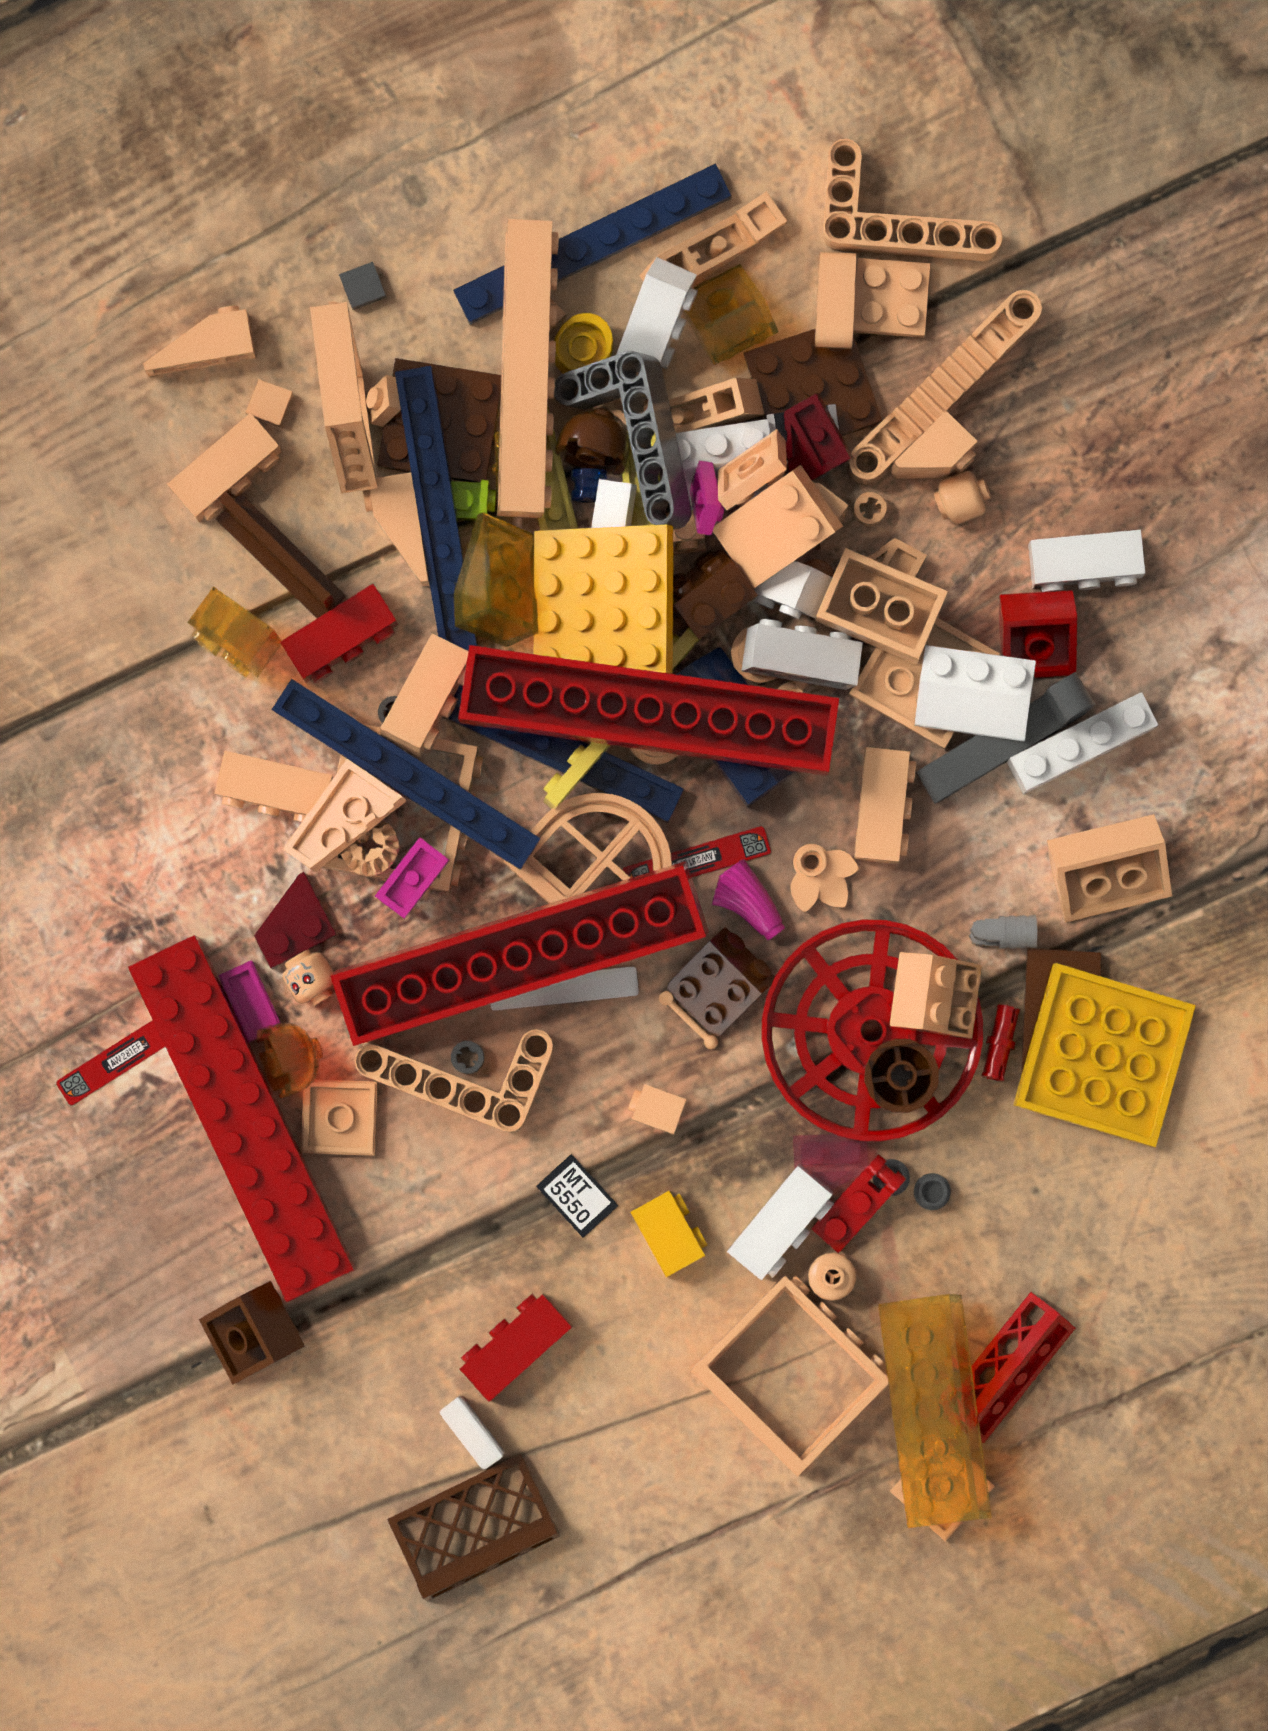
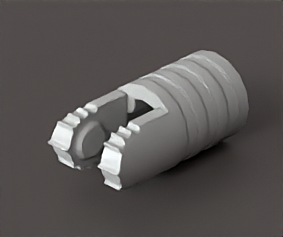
(1005, 932)

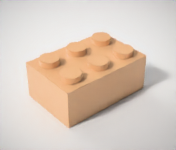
(881, 606)

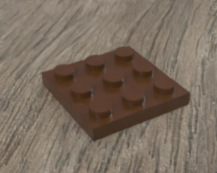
(797, 369)
(468, 416)

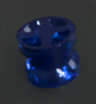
(586, 484)

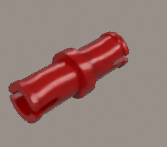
(1000, 1043)

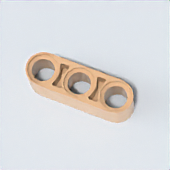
(835, 300)

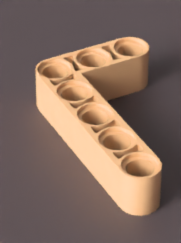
(892, 224)
(461, 1088)

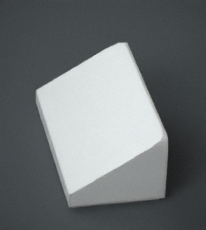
(472, 1432)

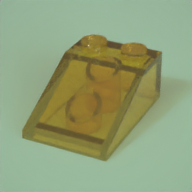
(497, 583)

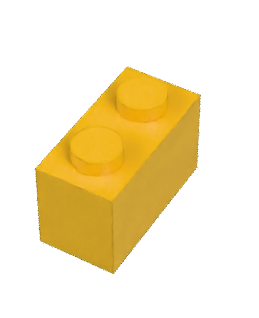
(668, 1232)

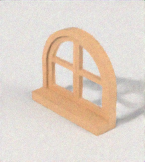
(549, 886)

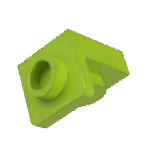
(473, 499)

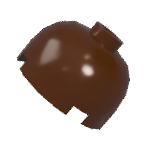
(594, 441)
(901, 1075)

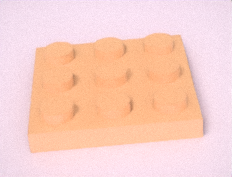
(892, 683)

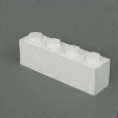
(1082, 743)

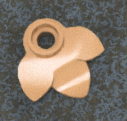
(823, 882)

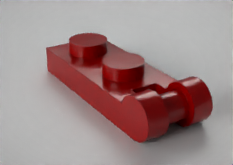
(857, 1204)

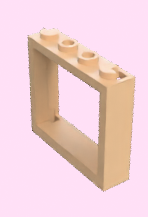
(343, 397)
(456, 840)
(847, 1340)

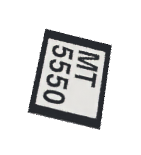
(577, 1195)

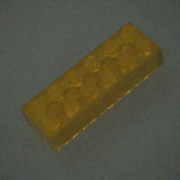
(934, 1411)

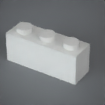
(659, 311)
(1087, 560)
(802, 655)
(782, 1223)

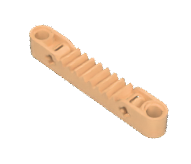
(945, 386)

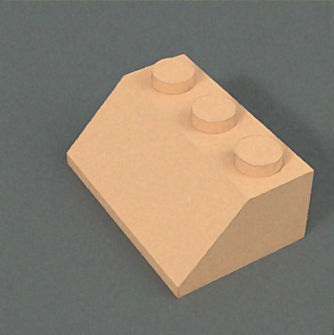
(1110, 868)

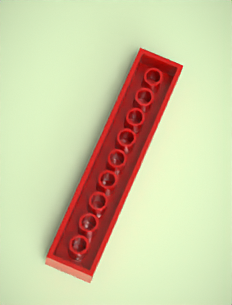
(648, 710)
(520, 953)
(242, 1118)

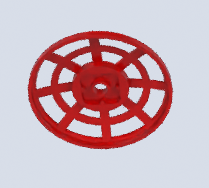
(845, 1026)

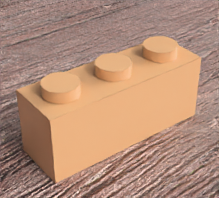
(225, 468)
(426, 696)
(269, 785)
(884, 805)

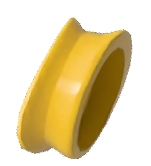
(582, 341)

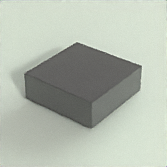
(362, 285)

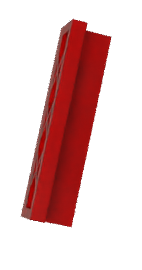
(1019, 1368)

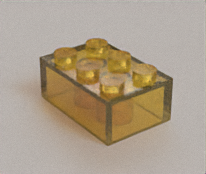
(235, 632)

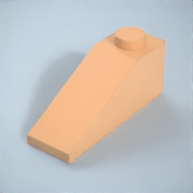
(709, 249)
(212, 342)
(717, 405)
(397, 515)

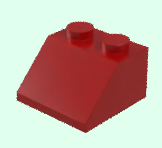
(1041, 630)

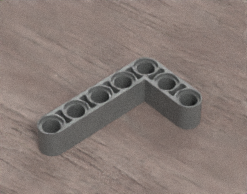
(640, 426)
(981, 754)

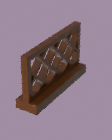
(278, 555)
(487, 1557)

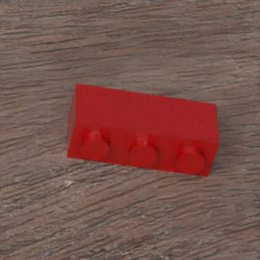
(340, 634)
(514, 1346)

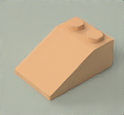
(777, 527)

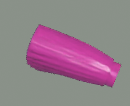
(746, 896)

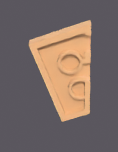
(342, 815)

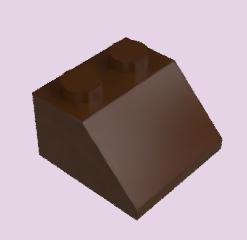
(251, 1332)

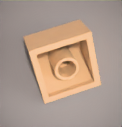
(938, 452)

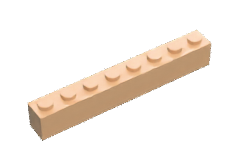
(525, 368)

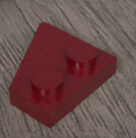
(813, 438)
(294, 924)

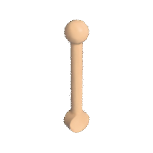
(666, 999)

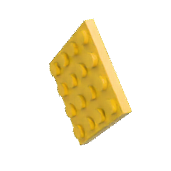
(606, 595)
(1104, 1055)

